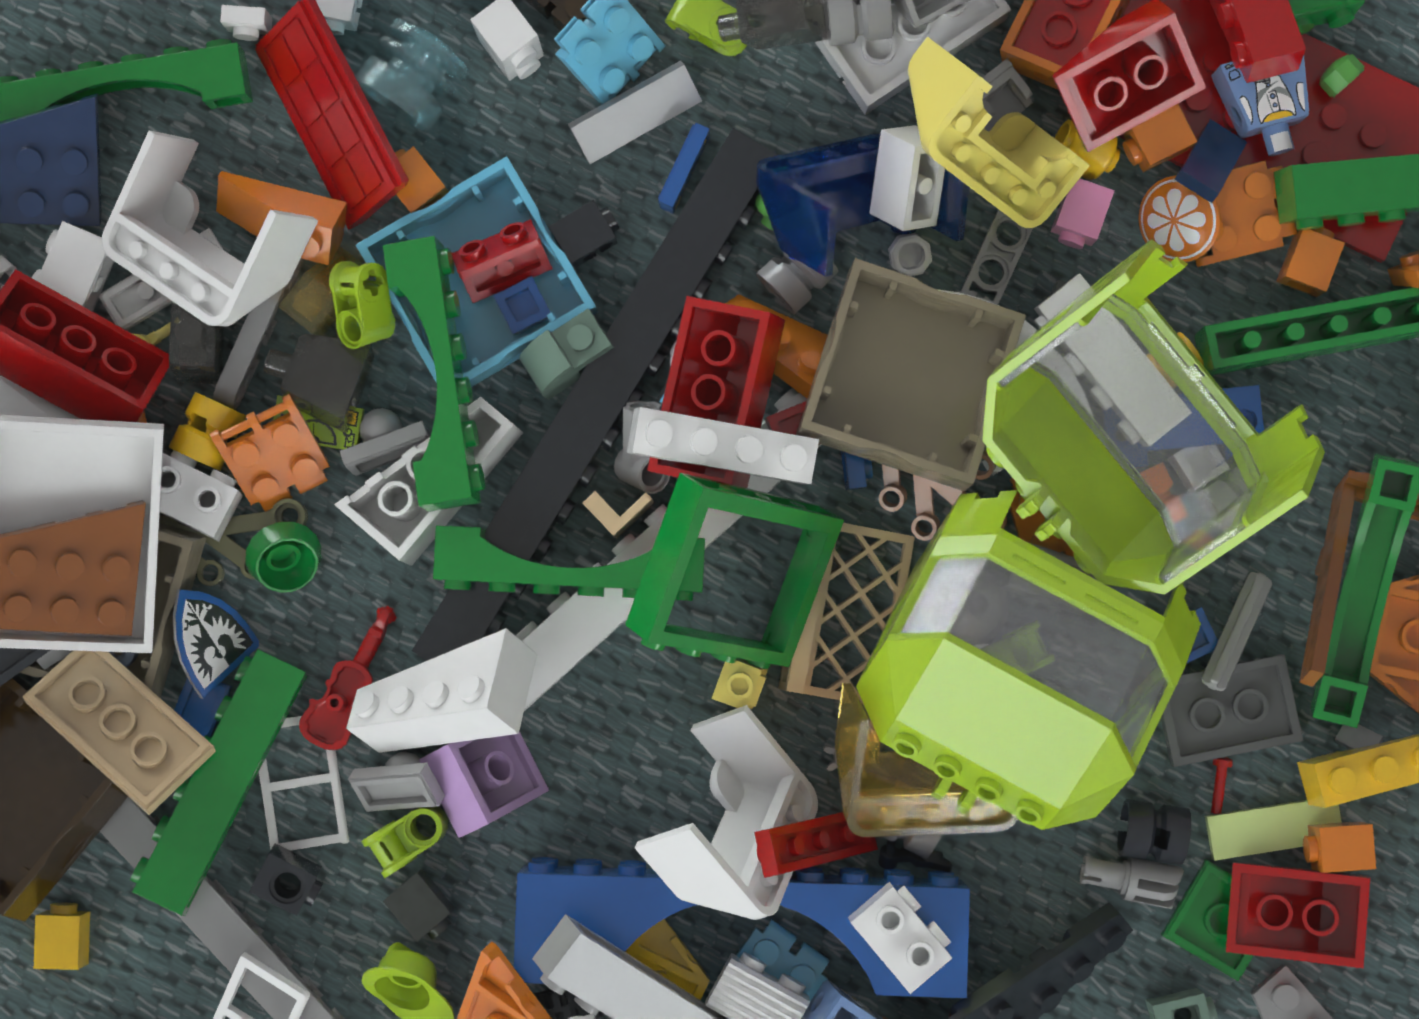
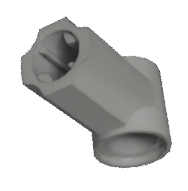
(632, 467)

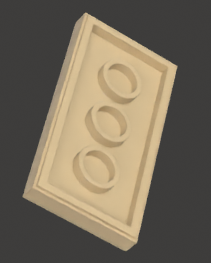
(119, 726)

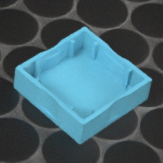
(475, 212)

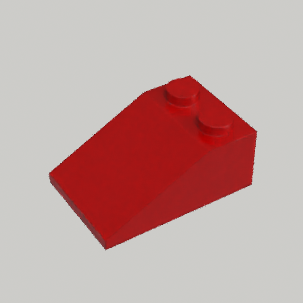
(1128, 74)
(1298, 914)

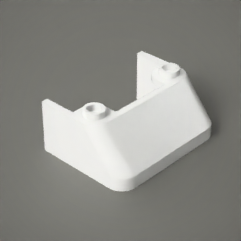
(156, 242)
(759, 792)

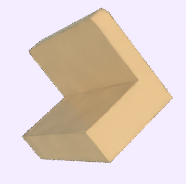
(610, 519)

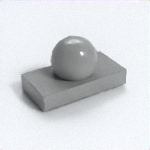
(382, 441)
(397, 785)

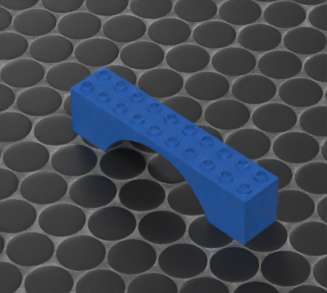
(632, 899)

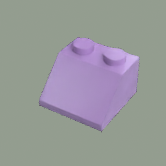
(485, 779)

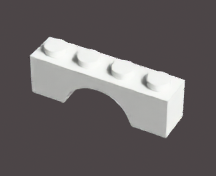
(722, 445)

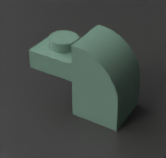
(558, 356)

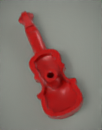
(328, 717)

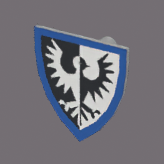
(209, 639)

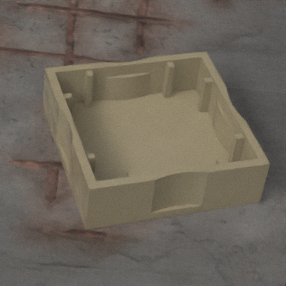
(908, 375)

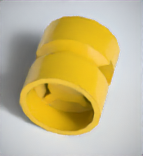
(194, 437)

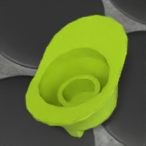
(407, 985)

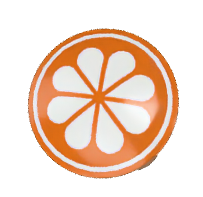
(1179, 220)

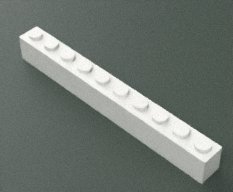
(583, 622)

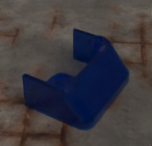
(831, 190)

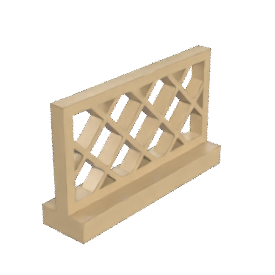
(799, 674)

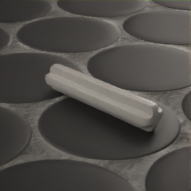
(1236, 631)

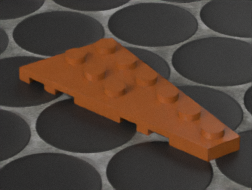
(73, 573)

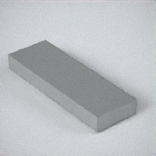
(635, 112)

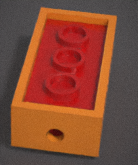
(1054, 31)

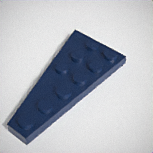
(52, 166)

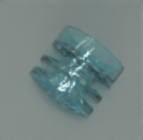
(412, 73)

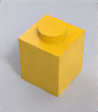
(62, 938)

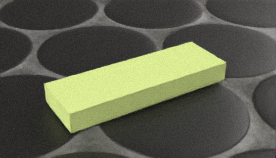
(1265, 828)

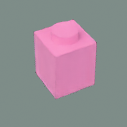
(1082, 214)

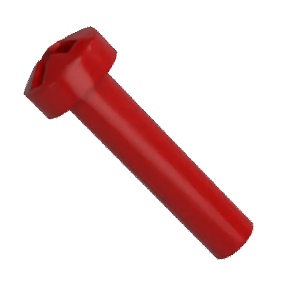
(1220, 781)

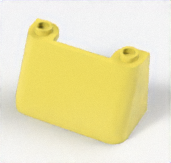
(1012, 164)

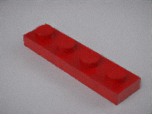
(808, 844)

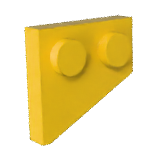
(668, 956)

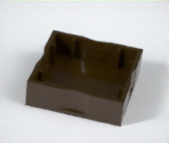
(48, 803)

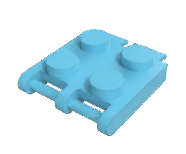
(607, 46)
(773, 949)

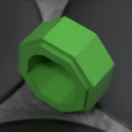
(1340, 74)

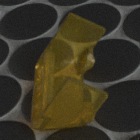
(893, 793)

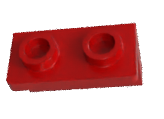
(501, 260)

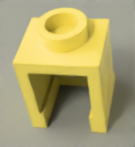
(739, 684)

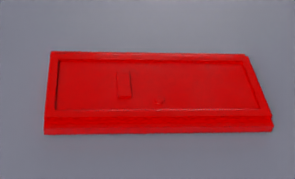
(331, 112)

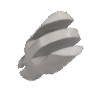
(1135, 879)

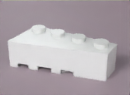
(389, 500)
(448, 699)

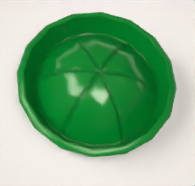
(283, 556)

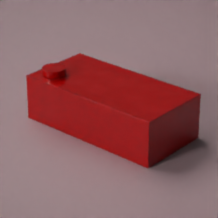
(75, 354)

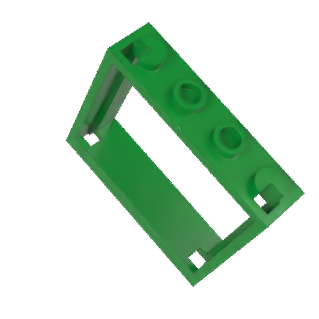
(675, 546)

